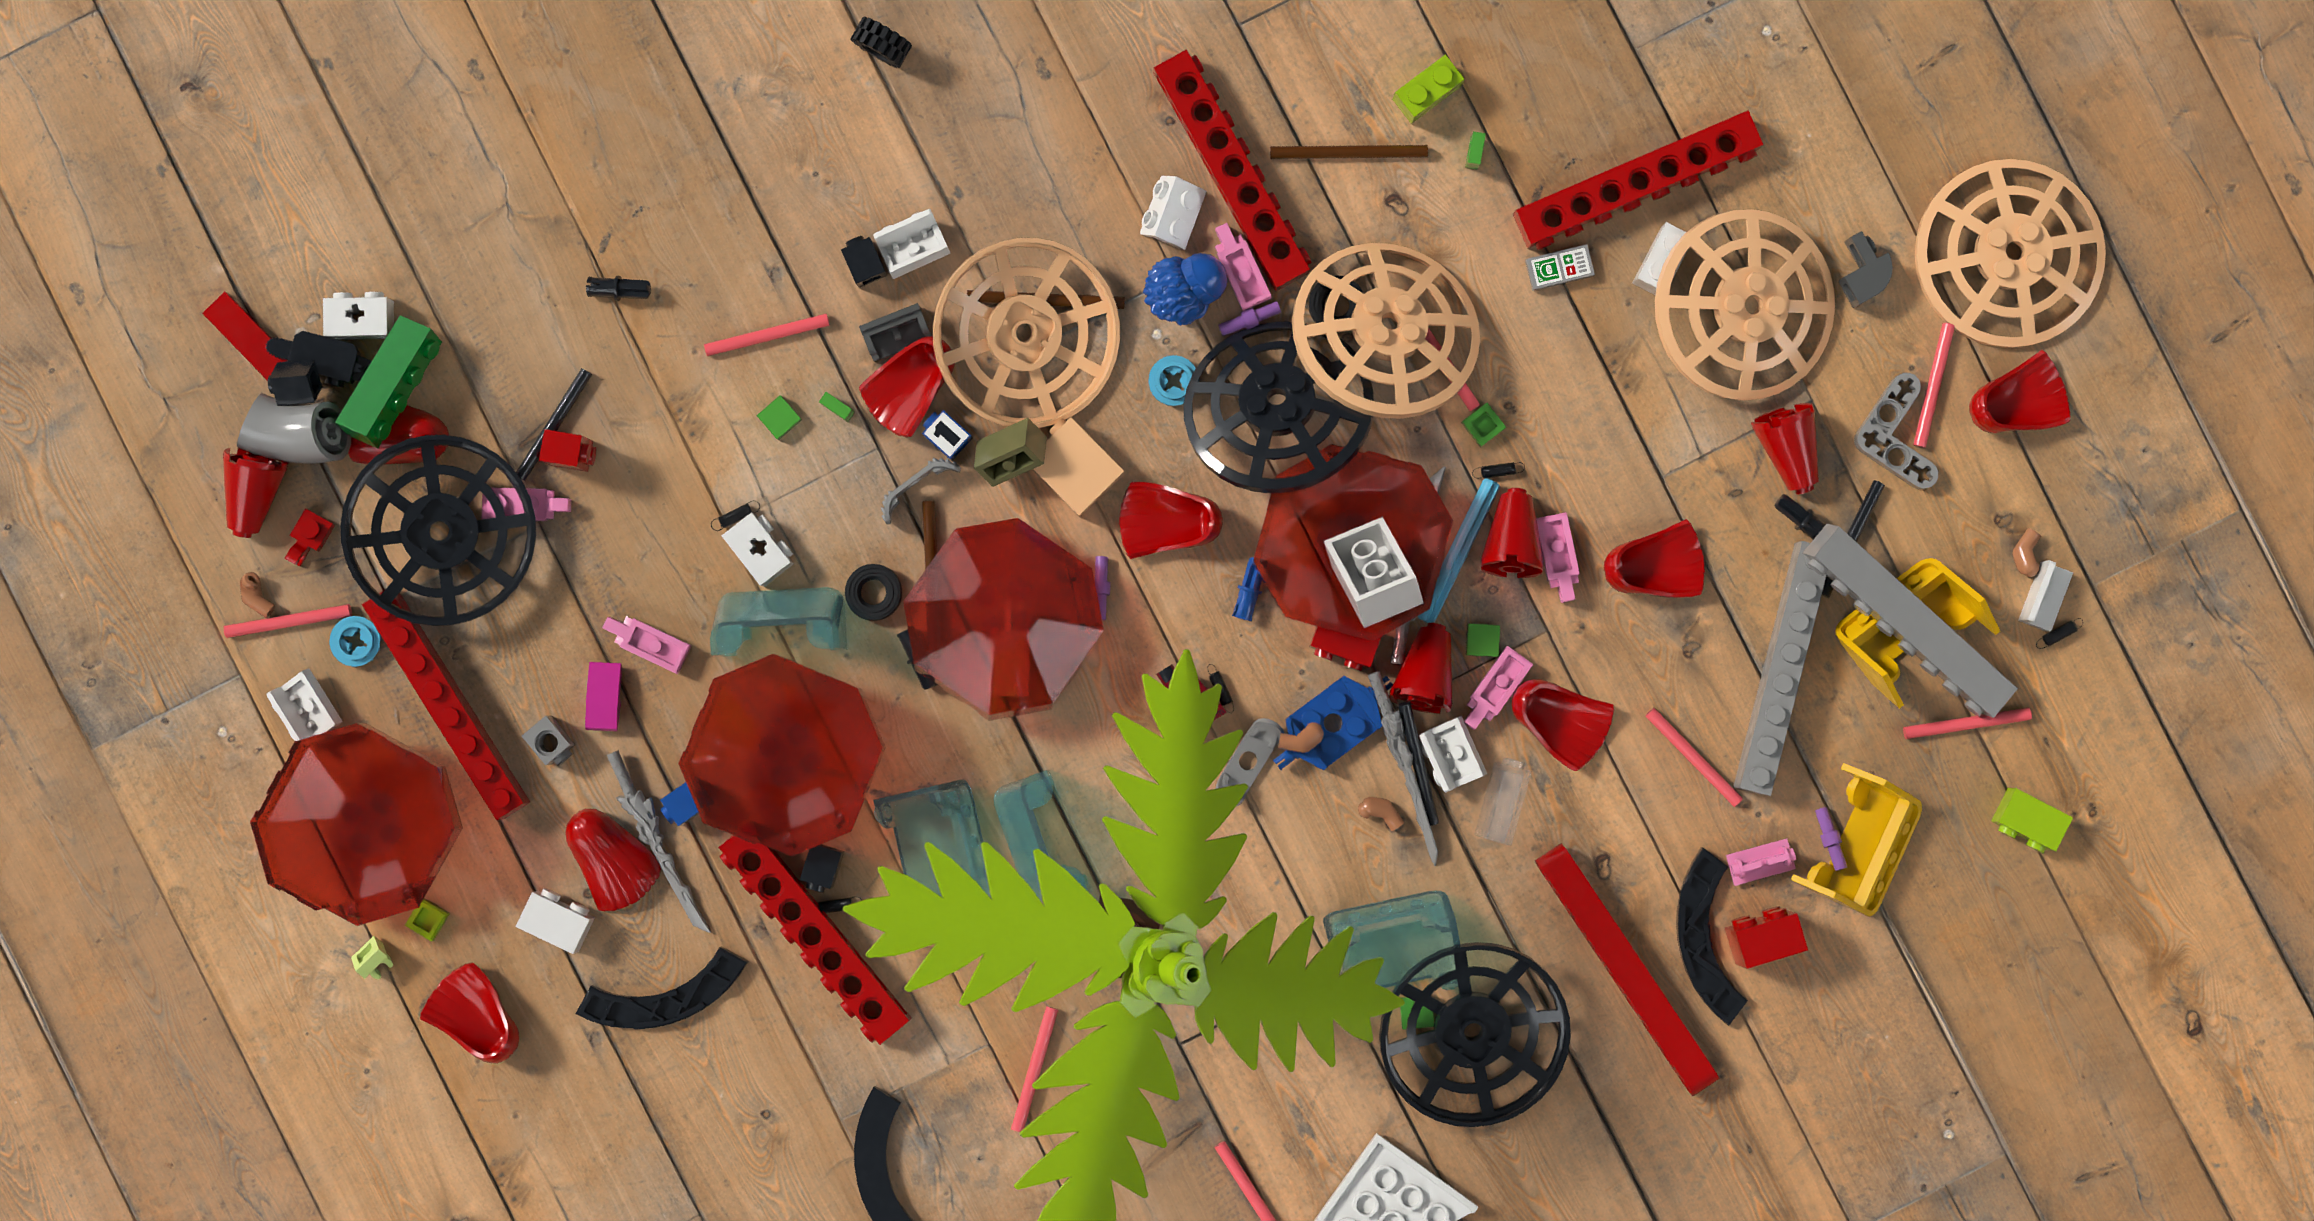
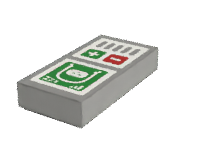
(1559, 267)

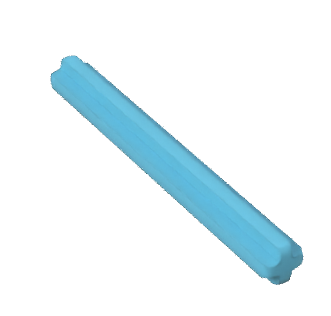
(1461, 547)

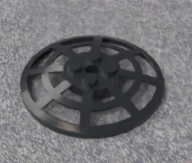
(1273, 419)
(423, 514)
(1483, 1048)

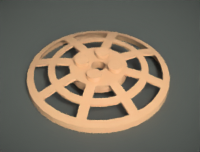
(1995, 264)
(1730, 301)
(1045, 332)
(1380, 341)

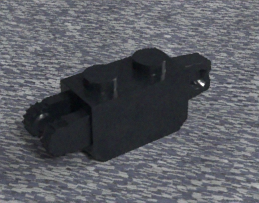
(334, 358)

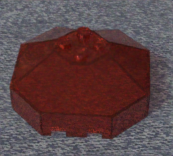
(1297, 523)
(1003, 618)
(782, 755)
(356, 824)

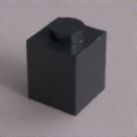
(863, 261)
(295, 382)
(821, 867)

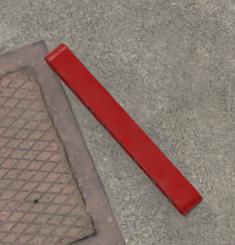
(1627, 969)

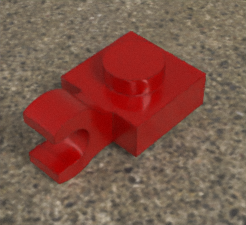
(310, 532)

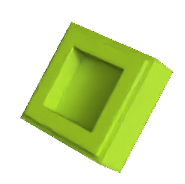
(427, 920)

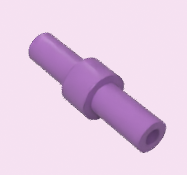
(1249, 318)
(1101, 583)
(1831, 838)

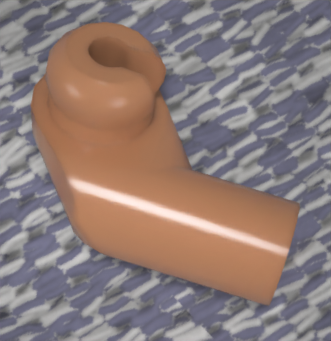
(2024, 555)
(252, 595)
(1304, 741)
(1380, 808)

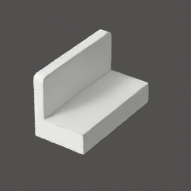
(2045, 596)

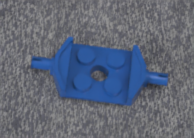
(1359, 717)

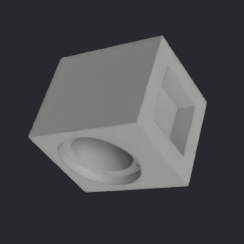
(535, 739)

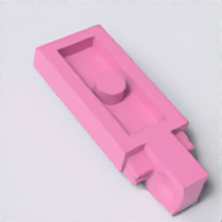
(1241, 269)
(542, 501)
(1558, 554)
(649, 643)
(1497, 687)

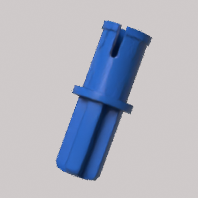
(1248, 593)

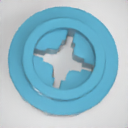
(1158, 381)
(343, 649)

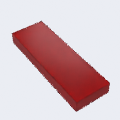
(242, 333)

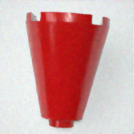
(1791, 445)
(249, 490)
(1513, 538)
(1426, 672)

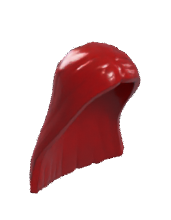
(905, 387)
(2022, 399)
(408, 425)
(1165, 519)
(1659, 564)
(1563, 721)
(611, 860)
(472, 1015)

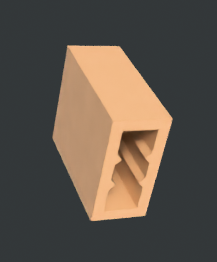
(1077, 466)

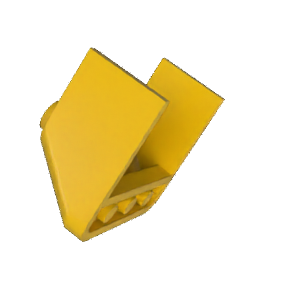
(1941, 592)
(1870, 844)

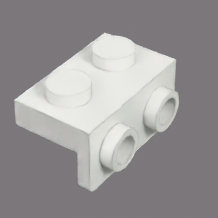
(1172, 211)
(911, 243)
(304, 706)
(1452, 754)

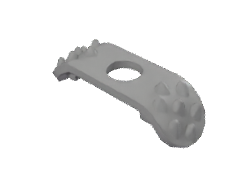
(891, 499)
(1260, 740)

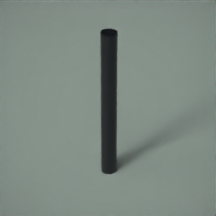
(554, 422)
(1859, 523)
(1418, 761)

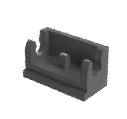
(894, 331)

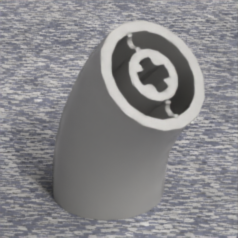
(294, 432)

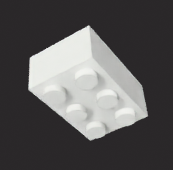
(1373, 572)

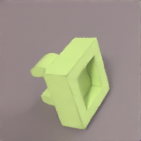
(369, 957)

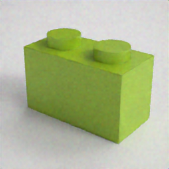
(1428, 89)
(2031, 820)

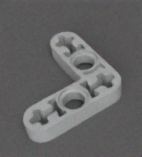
(1884, 433)

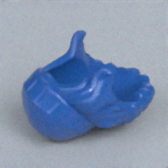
(1184, 288)

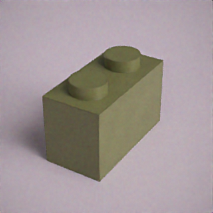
(1010, 452)

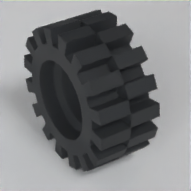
(881, 42)

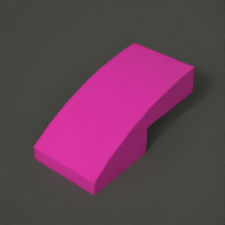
(603, 696)

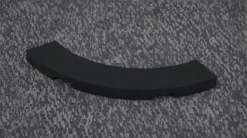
(1695, 937)
(666, 1007)
(871, 1158)

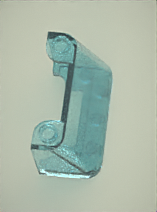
(818, 608)
(1014, 808)
(940, 816)
(1400, 933)

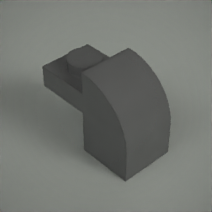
(1872, 273)

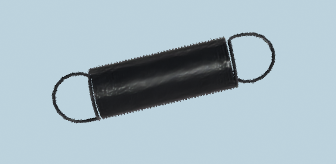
(1498, 470)
(734, 515)
(2059, 633)
(1225, 697)
(835, 905)

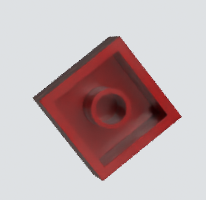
(1766, 937)

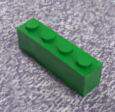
(389, 382)

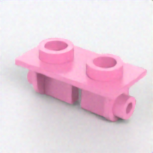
(1761, 861)

